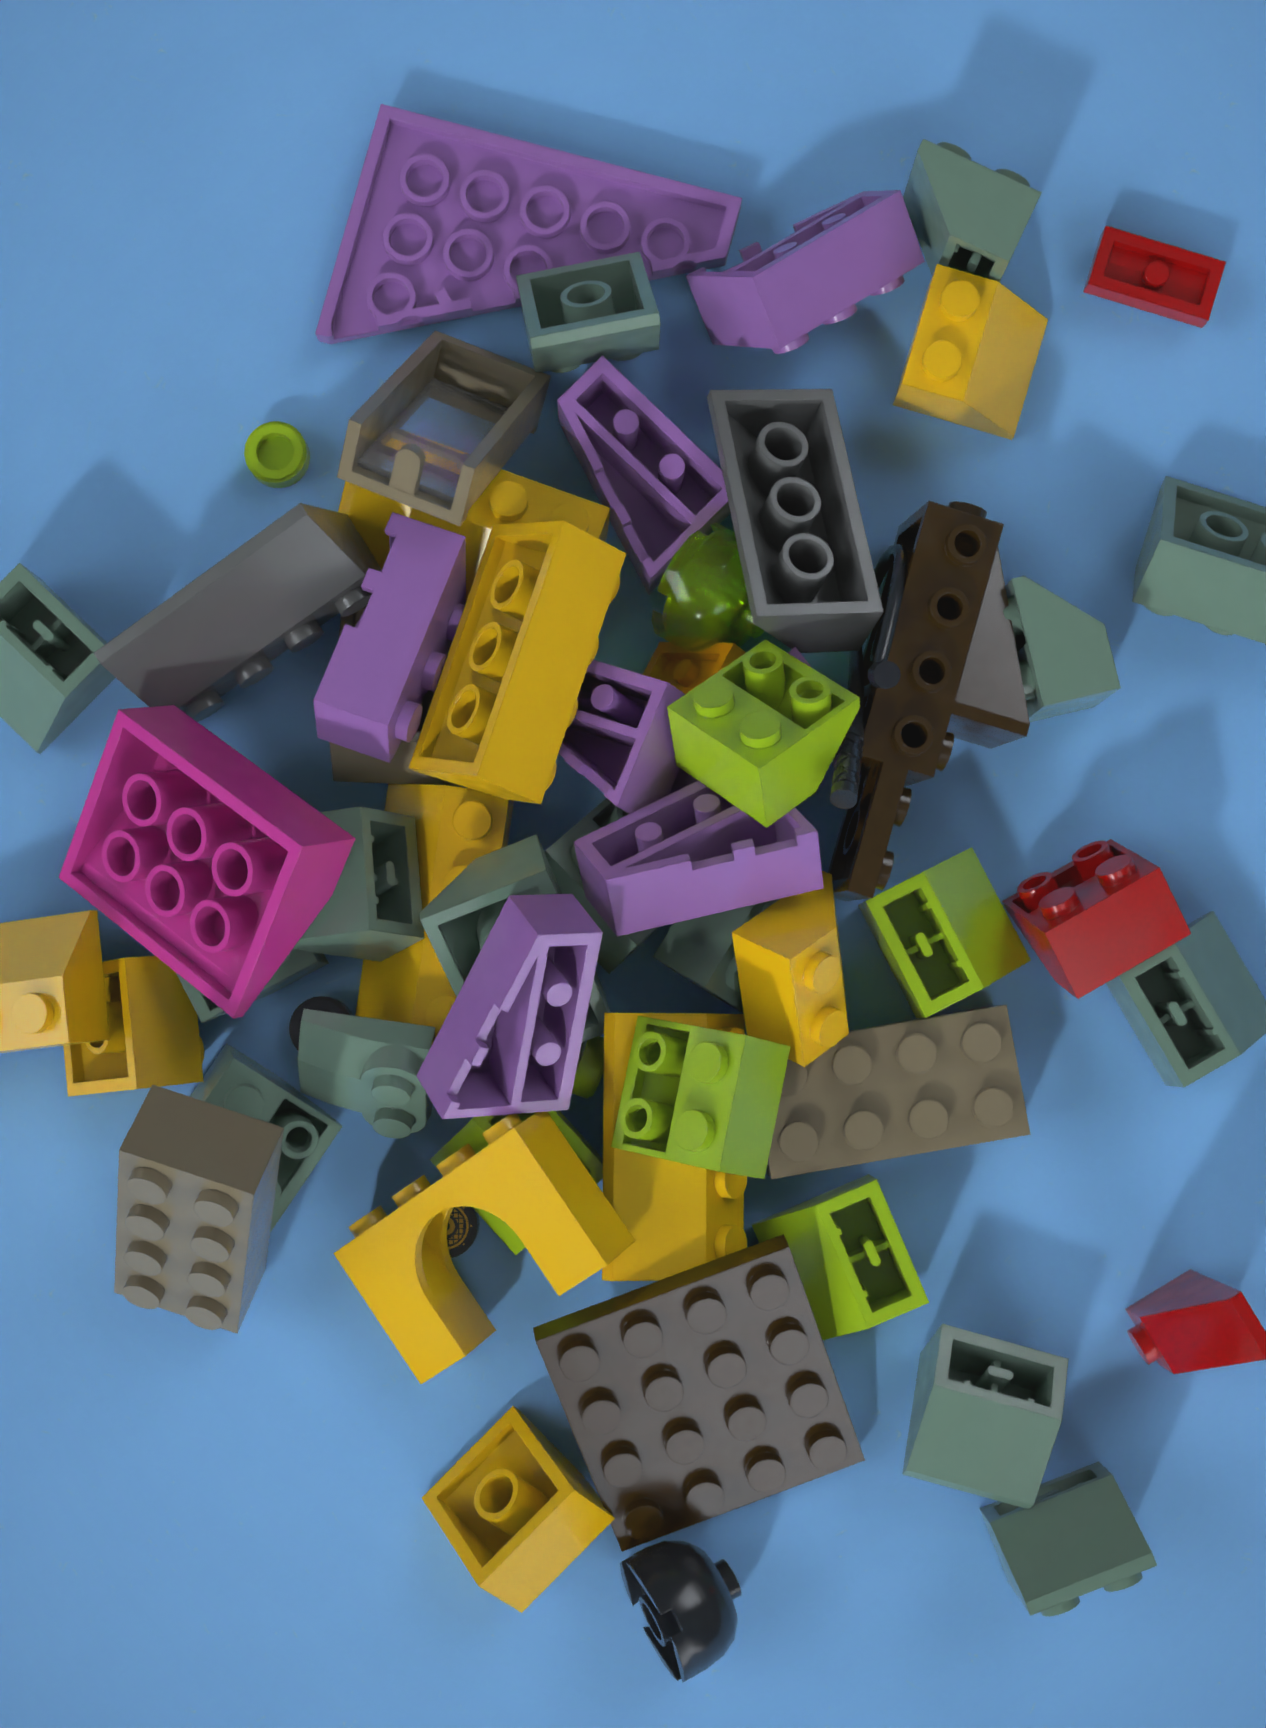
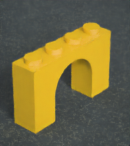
(523, 1178)

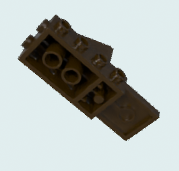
(953, 683)

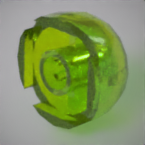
(705, 594)

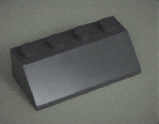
(796, 517)
(244, 613)

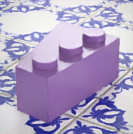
(810, 275)
(641, 469)
(399, 644)
(623, 736)
(693, 860)
(519, 1014)

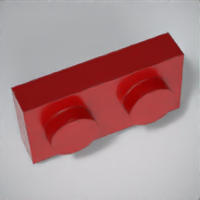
(1154, 276)

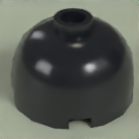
(684, 1604)

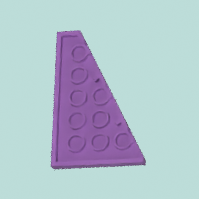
(462, 211)

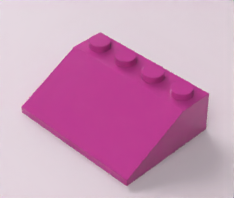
(201, 854)

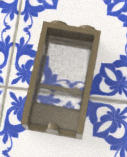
(442, 427)

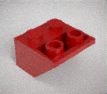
(1097, 915)

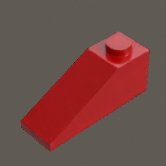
(1196, 1325)

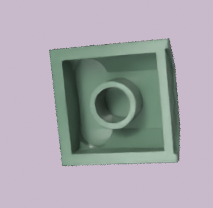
(366, 1068)

